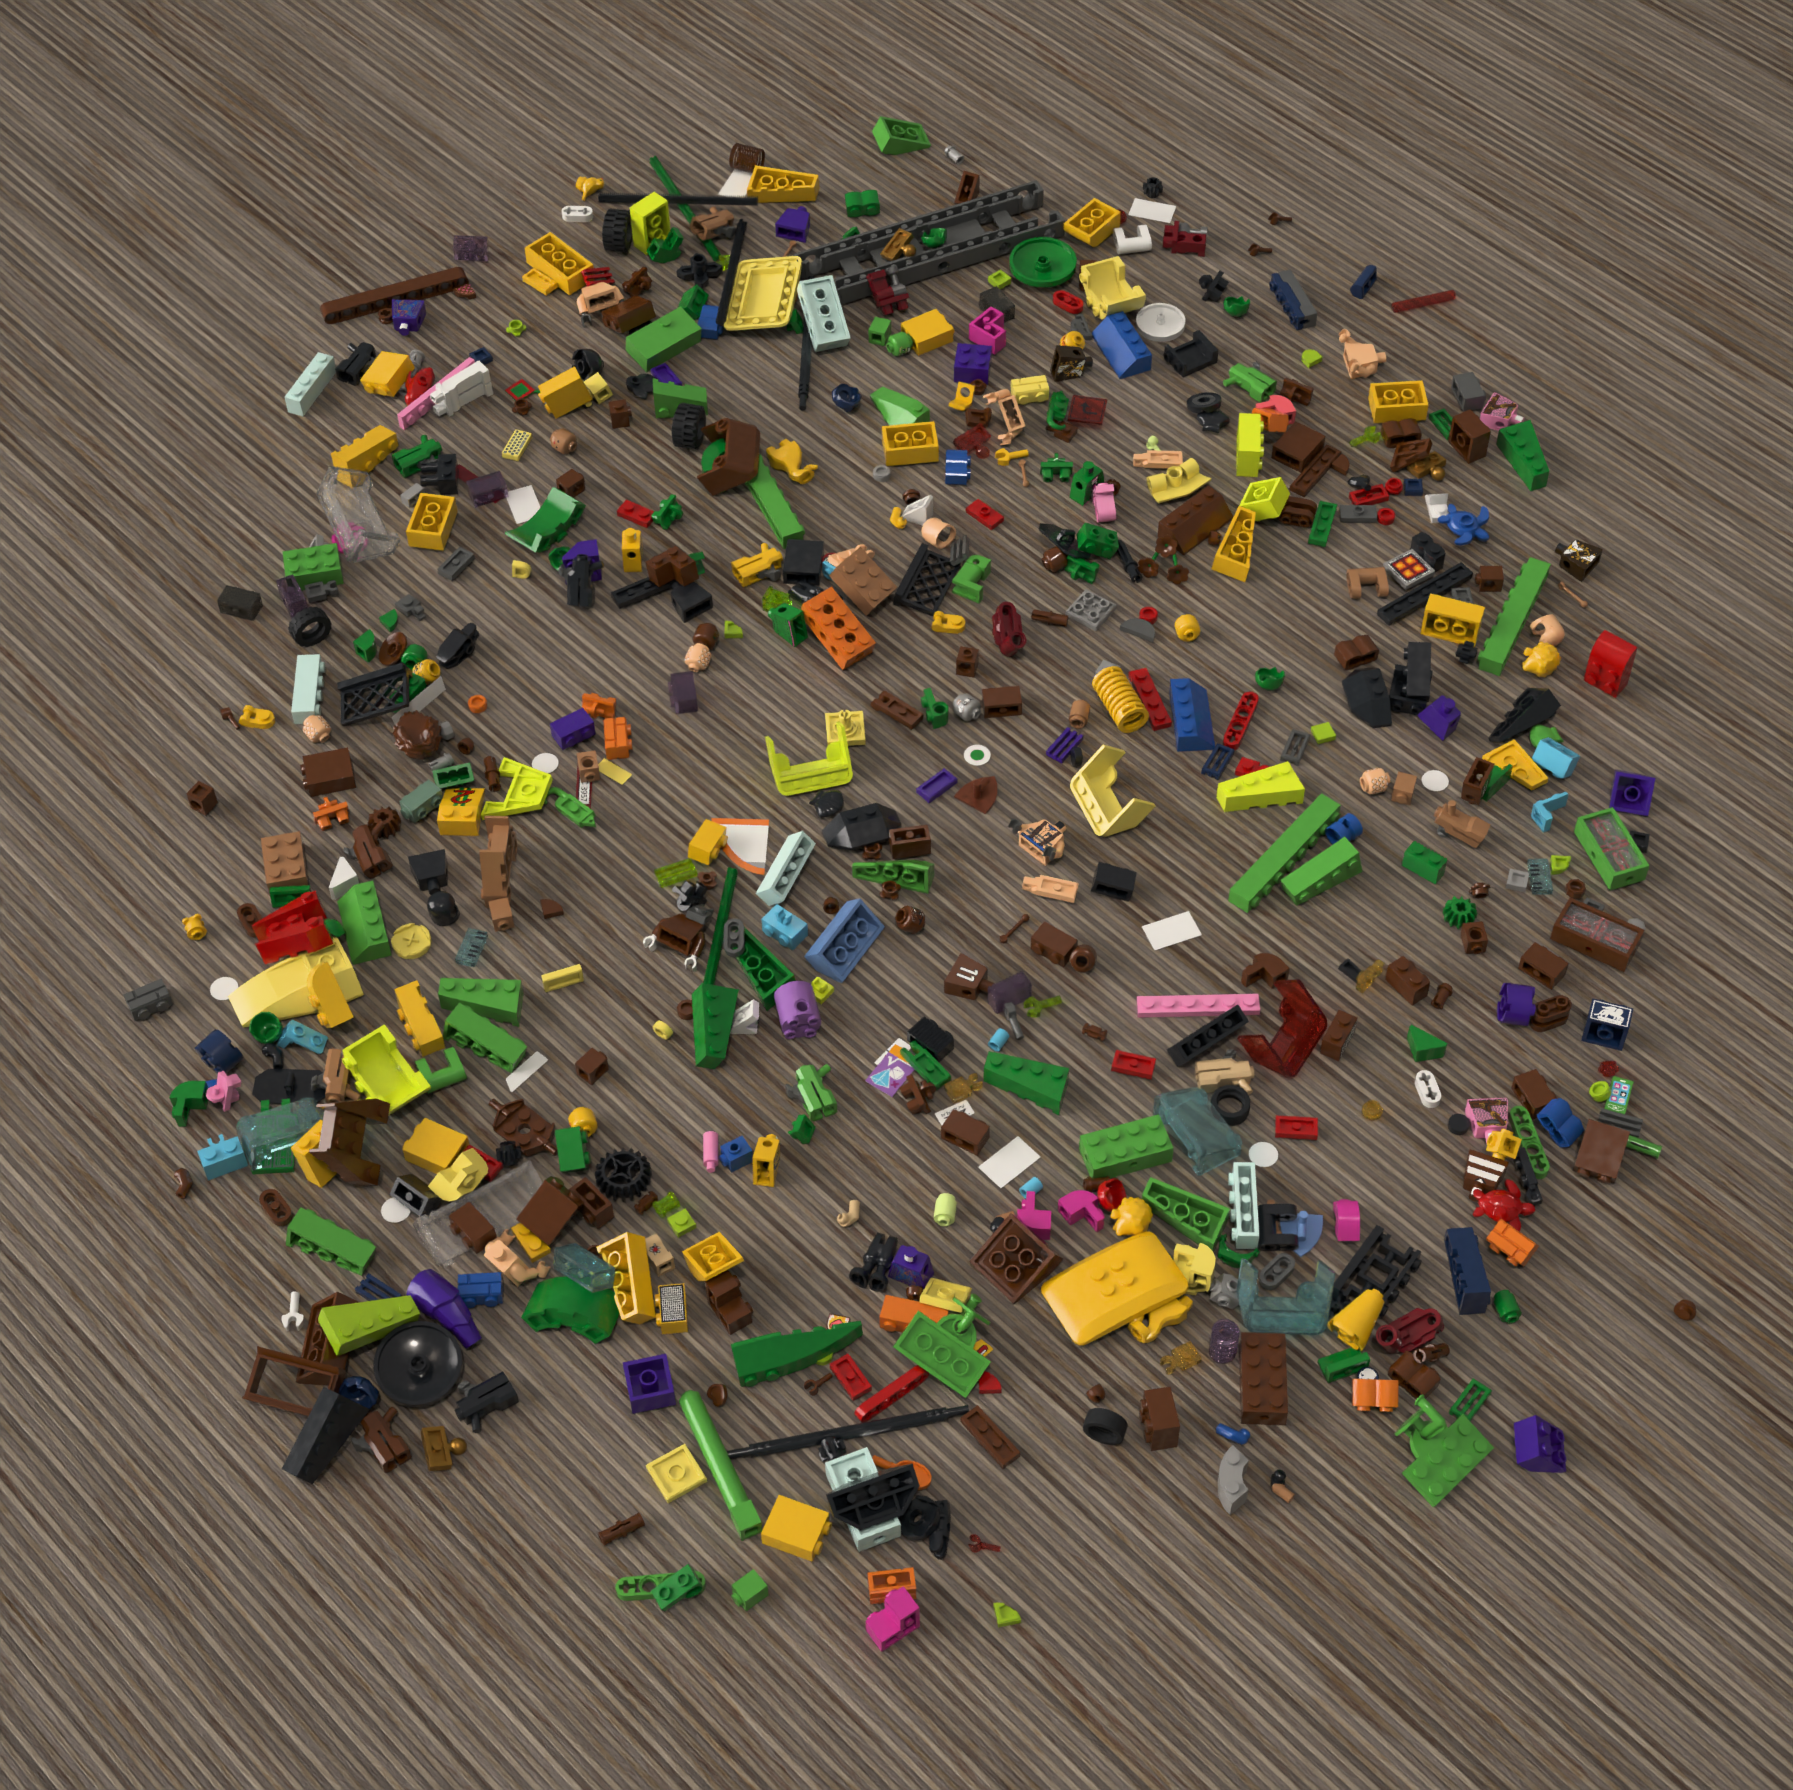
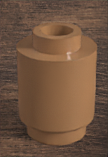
(1079, 714)

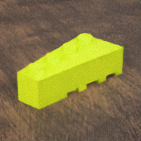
(1261, 788)

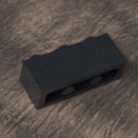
(1417, 671)

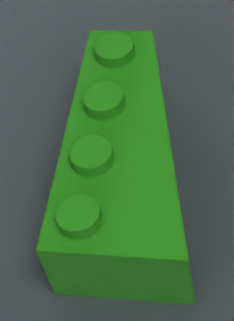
(1186, 1212)

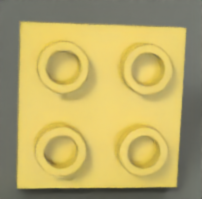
(853, 725)

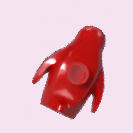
(418, 384)

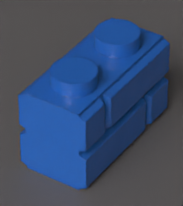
(481, 1289)

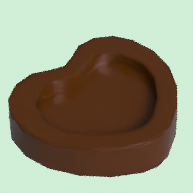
(718, 1394)

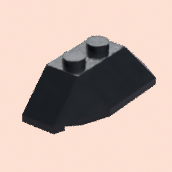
(1368, 696)
(861, 827)
(874, 1497)

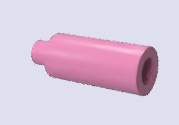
(710, 1151)

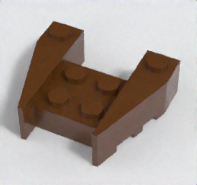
(343, 1138)

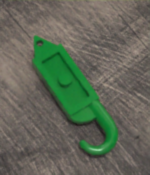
(1057, 409)

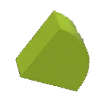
(732, 630)
(1559, 864)
(1005, 1615)

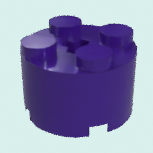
(1516, 1004)

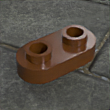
(254, 916)
(277, 1208)

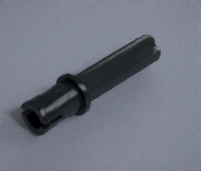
(1130, 565)

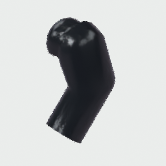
(272, 1050)

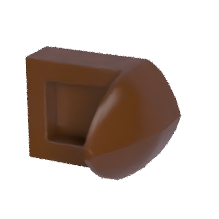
(975, 416)

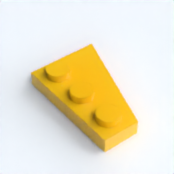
(1524, 768)

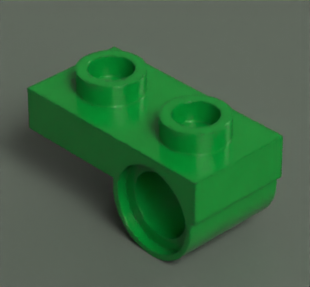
(936, 712)
(678, 1586)

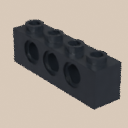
(1207, 1035)

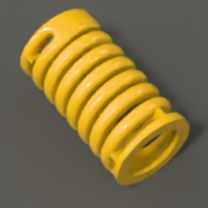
(1120, 699)

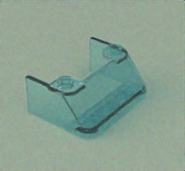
(1286, 1315)

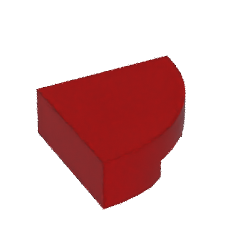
(989, 1384)

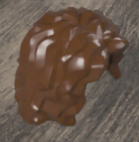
(417, 735)

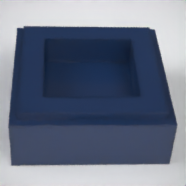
(481, 355)
(1413, 487)

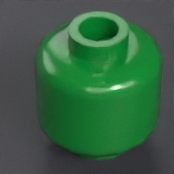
(413, 655)

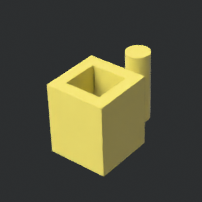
(598, 389)

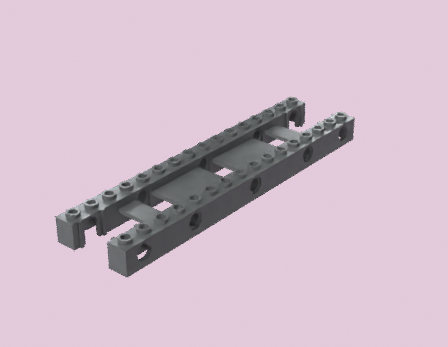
(964, 246)

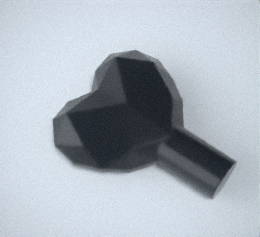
(1360, 482)

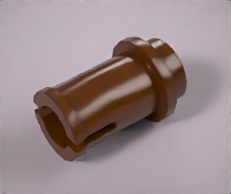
(1442, 995)
(1092, 1184)

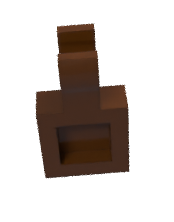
(1066, 434)

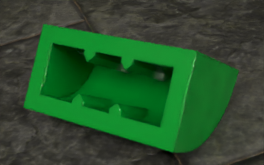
(453, 775)

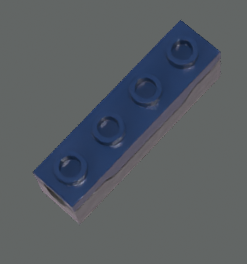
(1293, 299)

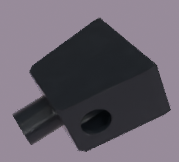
(690, 600)
(430, 870)

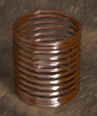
(745, 159)

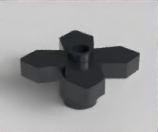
(699, 270)

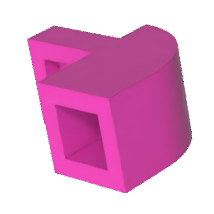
(1081, 1205)
(1037, 1220)
(1347, 1220)

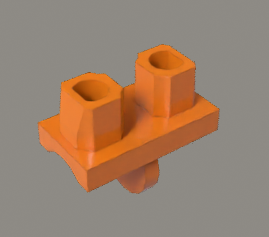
(599, 706)
(331, 810)

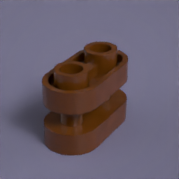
(1298, 512)
(1550, 1013)

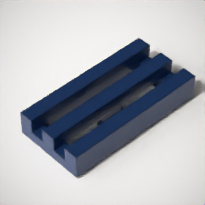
(1212, 772)
(366, 1284)

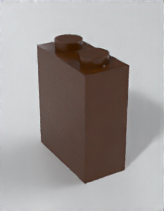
(628, 314)
(1298, 447)
(328, 772)
(1601, 1151)
(550, 1210)

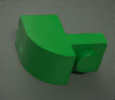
(668, 249)
(186, 1097)

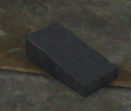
(1350, 969)

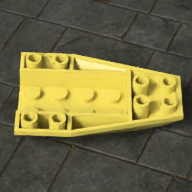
(284, 985)

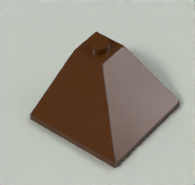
(1015, 1259)

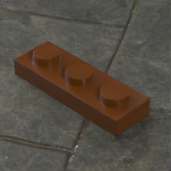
(990, 1437)

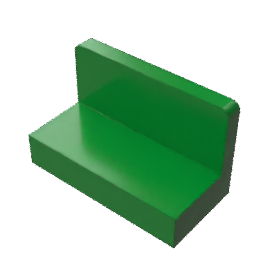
(693, 301)
(1498, 780)
(1343, 1364)

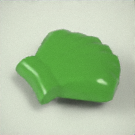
(1541, 732)

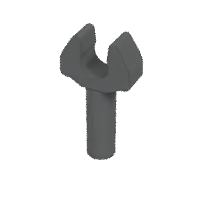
(1010, 1014)

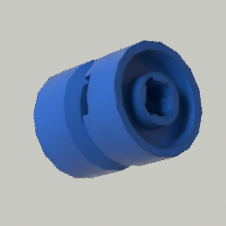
(1347, 827)

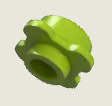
(516, 327)

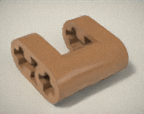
(1363, 576)

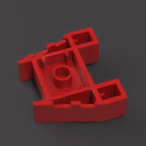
(293, 929)

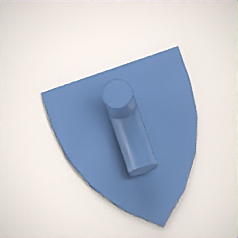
(1307, 1228)

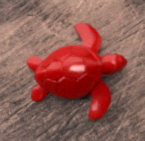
(1503, 1205)

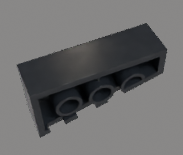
(323, 1434)

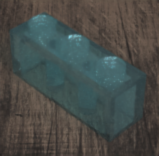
(583, 1267)

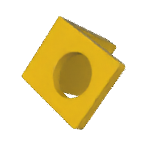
(960, 402)

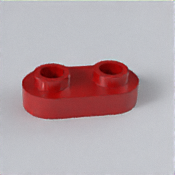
(1068, 302)

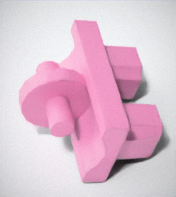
(224, 1090)

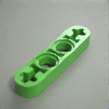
(1527, 1142)
(657, 1579)

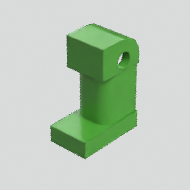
(968, 577)

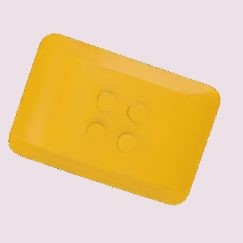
(1114, 1287)

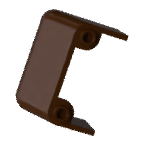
(740, 457)

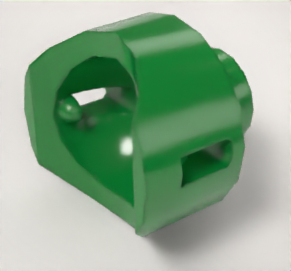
(556, 555)

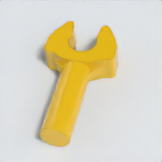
(1005, 456)

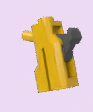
(758, 567)

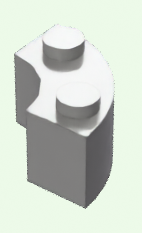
(1230, 1483)

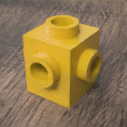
(1503, 1144)

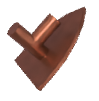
(979, 793)

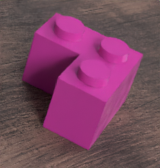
(989, 330)
(895, 1621)

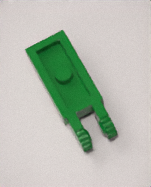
(926, 1065)

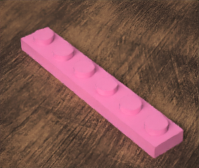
(424, 403)
(1196, 1005)

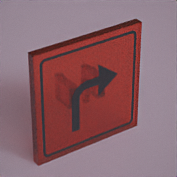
(1087, 410)

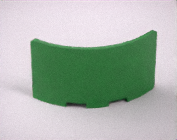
(549, 522)
(567, 1303)

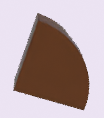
(1341, 464)
(551, 908)

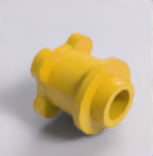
(194, 927)

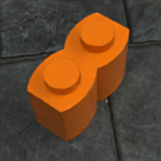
(1375, 1394)

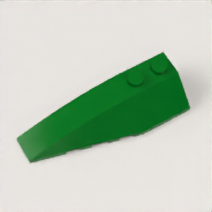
(780, 1355)

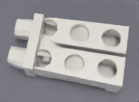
(461, 389)

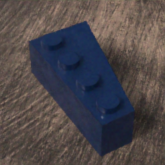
(1467, 1271)

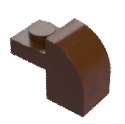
(1265, 967)

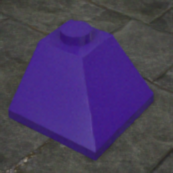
(1631, 792)

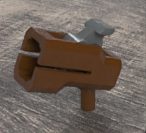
(368, 850)
(381, 1441)

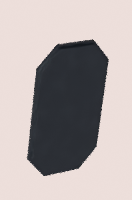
(1063, 539)
(286, 1084)

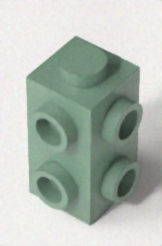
(421, 801)

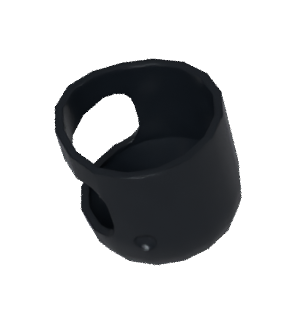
(440, 907)

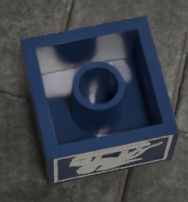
(1607, 1024)

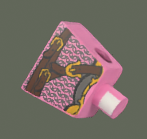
(1500, 413)
(1486, 1116)

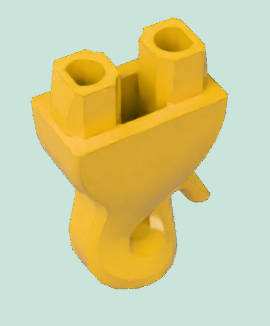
(789, 459)
(1165, 1315)

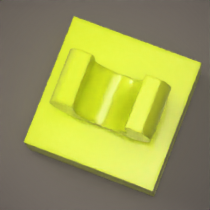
(821, 989)

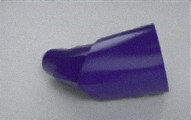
(443, 1303)

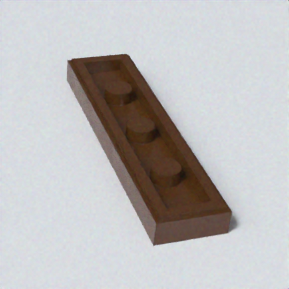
(1315, 471)

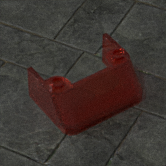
(1297, 1036)

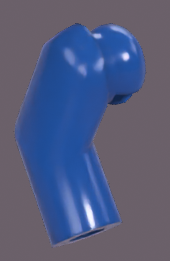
(1240, 1437)

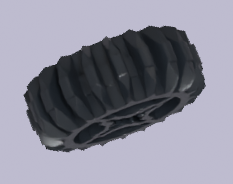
(621, 1181)

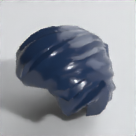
(846, 397)
(359, 1390)

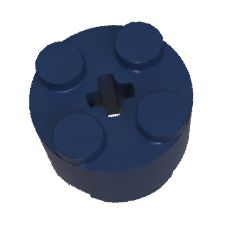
(219, 1052)

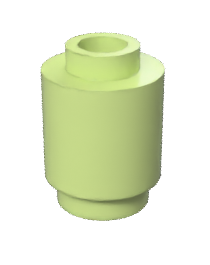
(945, 1209)

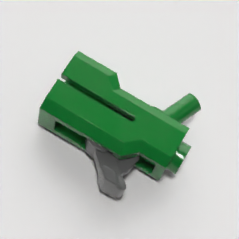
(409, 460)

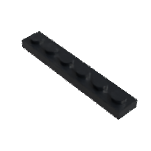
(1419, 596)

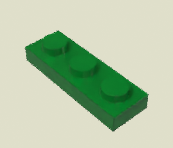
(1322, 523)

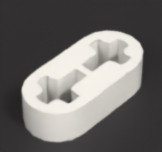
(577, 214)
(1431, 1088)

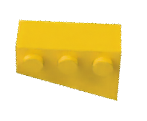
(418, 1019)

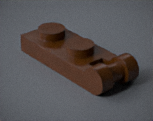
(897, 710)

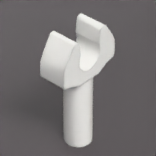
(293, 1315)

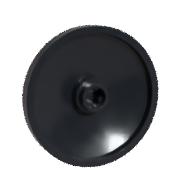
(418, 1364)

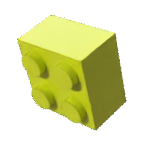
(1266, 498)

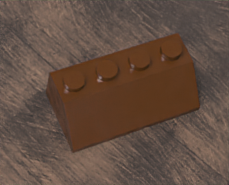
(1195, 519)
(317, 1345)

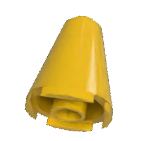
(1358, 1319)

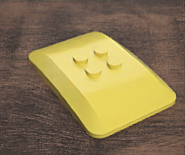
(763, 293)

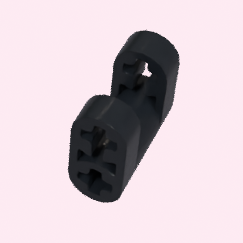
(1267, 1218)

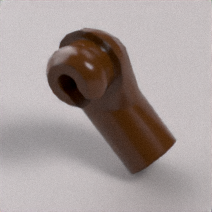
(185, 1180)

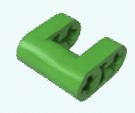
(443, 1077)

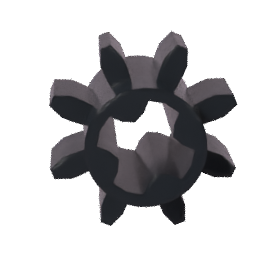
(1153, 187)
(1466, 652)
(508, 1153)
(1340, 1301)
(831, 1448)

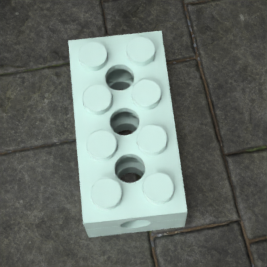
(833, 315)
(850, 1468)

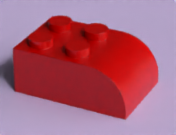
(1610, 663)

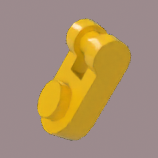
(954, 625)
(263, 718)

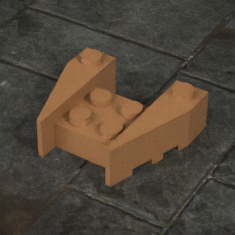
(497, 859)

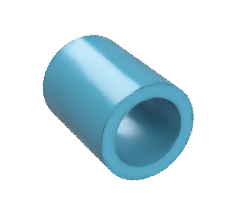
(998, 1040)
(1033, 1184)

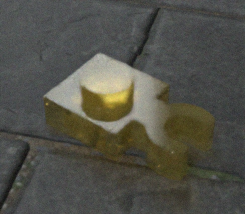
(1367, 977)
(961, 1089)
(1182, 1356)

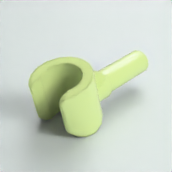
(1152, 443)

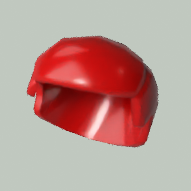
(1111, 1194)

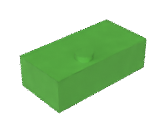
(663, 339)

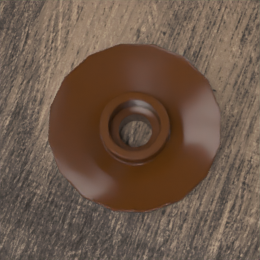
(392, 648)

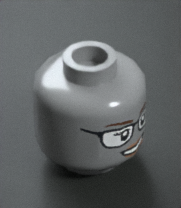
(966, 707)

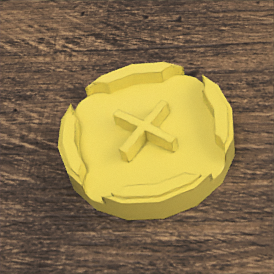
(411, 941)

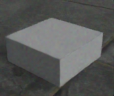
(1517, 880)

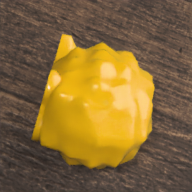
(1542, 659)
(1133, 1217)

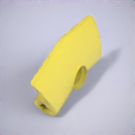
(1177, 482)

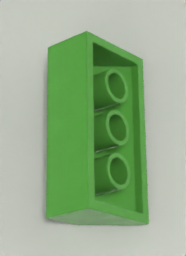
(363, 923)

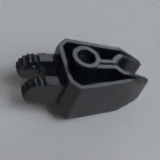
(457, 646)

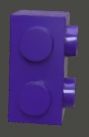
(572, 728)

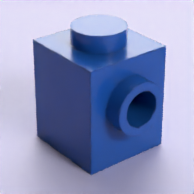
(736, 1154)

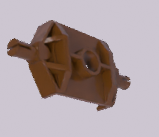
(516, 1116)

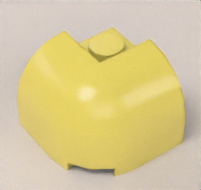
(461, 1177)
(1196, 1266)

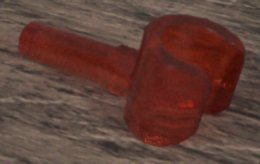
(981, 1545)

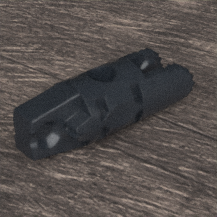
(939, 1538)

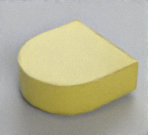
(520, 569)

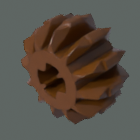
(389, 818)

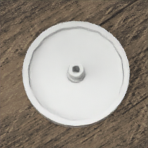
(1160, 322)

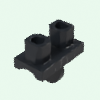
(1208, 283)
(690, 894)

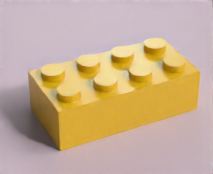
(558, 262)

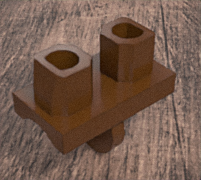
(639, 281)
(1296, 391)
(913, 1088)

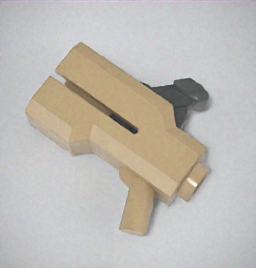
(1224, 1071)

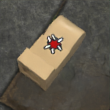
(658, 1255)

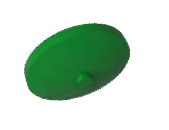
(1043, 262)

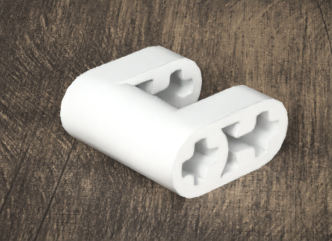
(1134, 244)

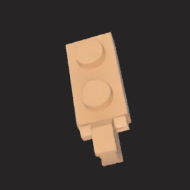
(1158, 459)
(1051, 887)

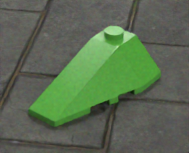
(899, 408)
(909, 874)

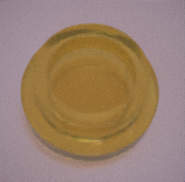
(1372, 1110)

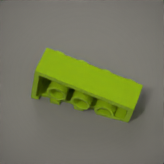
(365, 1322)

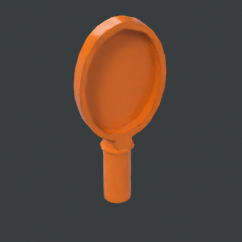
(922, 1473)

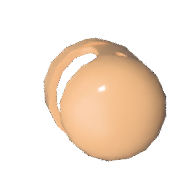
(932, 529)
(1553, 631)

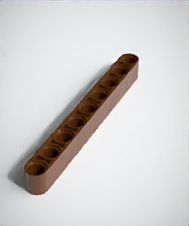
(379, 298)

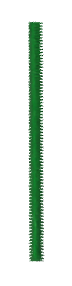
(686, 210)
(722, 918)

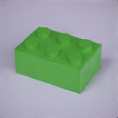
(314, 564)

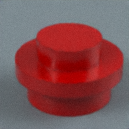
(1394, 486)

